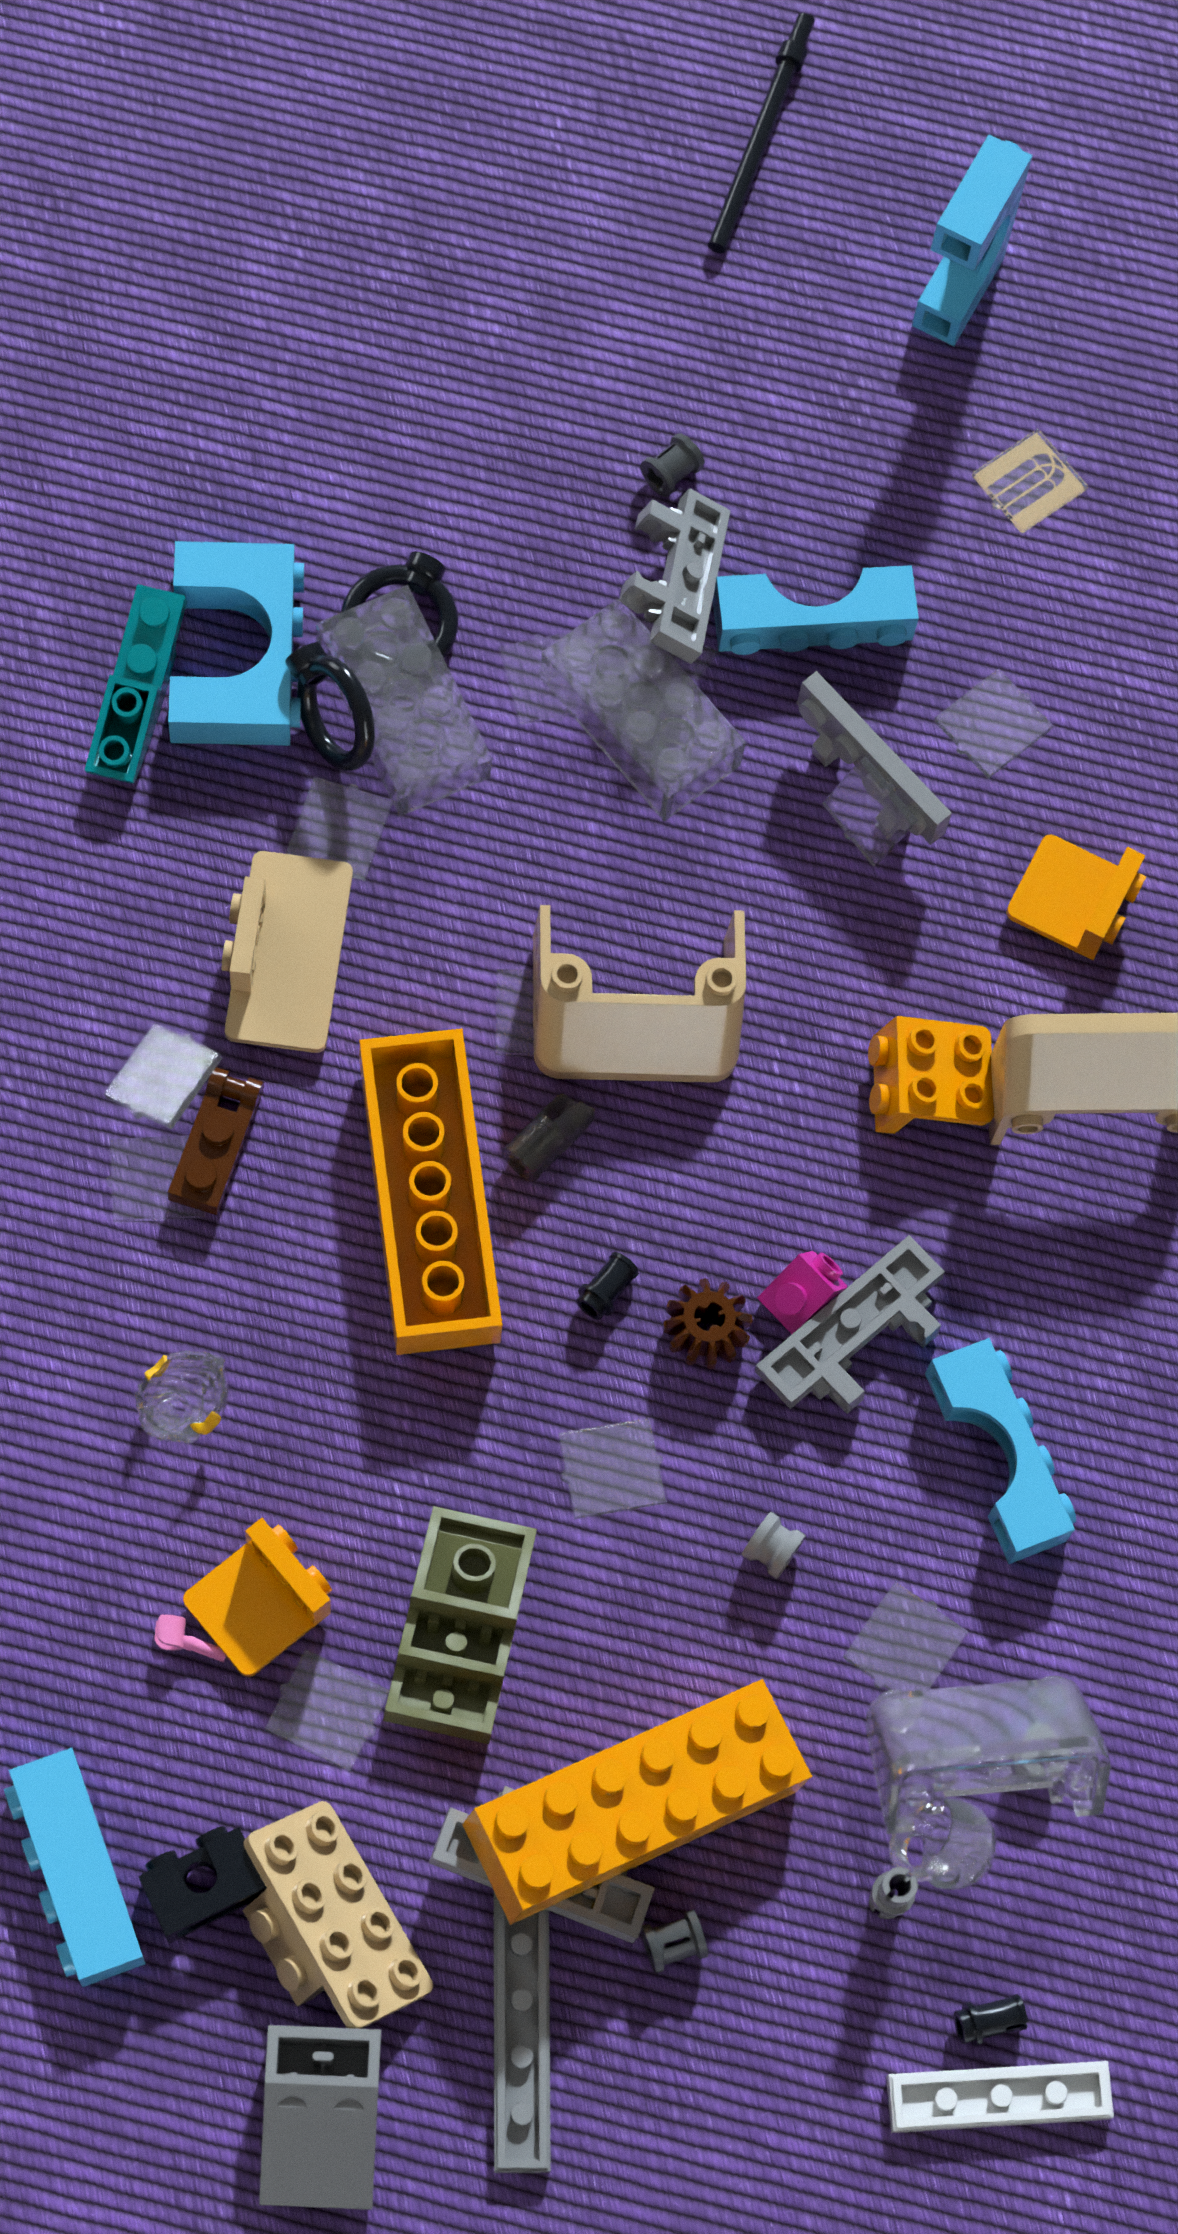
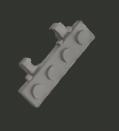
(684, 597)
(852, 739)
(820, 1350)
(611, 1906)

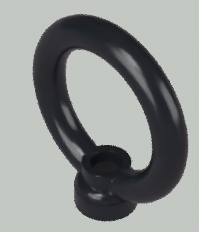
(424, 578)
(312, 667)

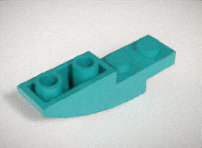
(137, 685)

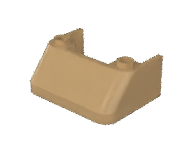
(637, 1034)
(1083, 1067)

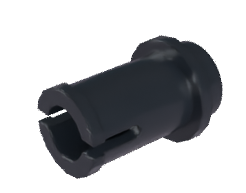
(599, 1295)
(990, 2019)

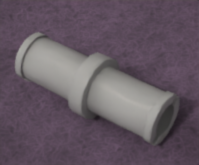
(887, 1882)

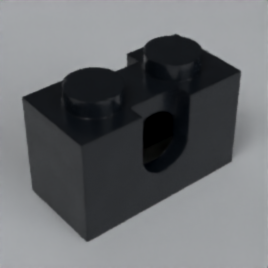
(186, 1911)

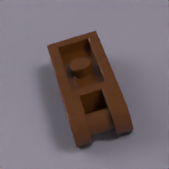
(215, 1142)

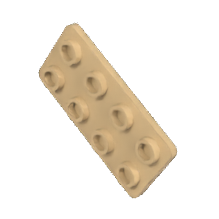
(286, 951)
(330, 1920)

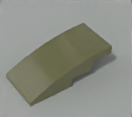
(460, 1625)

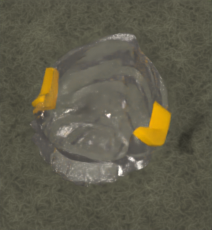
(182, 1396)

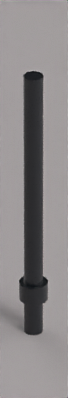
(789, 61)

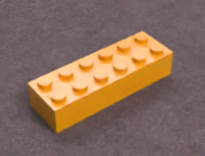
(430, 1192)
(635, 1801)

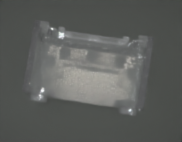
(985, 1743)

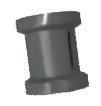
(672, 465)
(692, 1944)

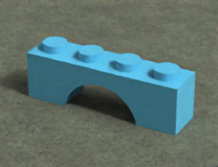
(758, 617)
(976, 1390)

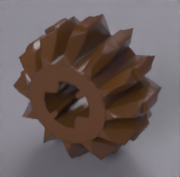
(693, 1310)

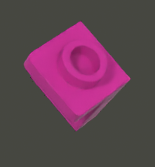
(803, 1289)

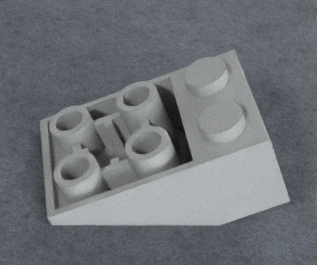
(320, 2117)

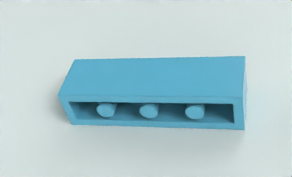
(76, 1868)

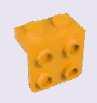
(1075, 895)
(930, 1073)
(259, 1599)

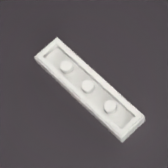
(999, 2096)

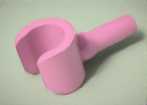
(171, 1637)

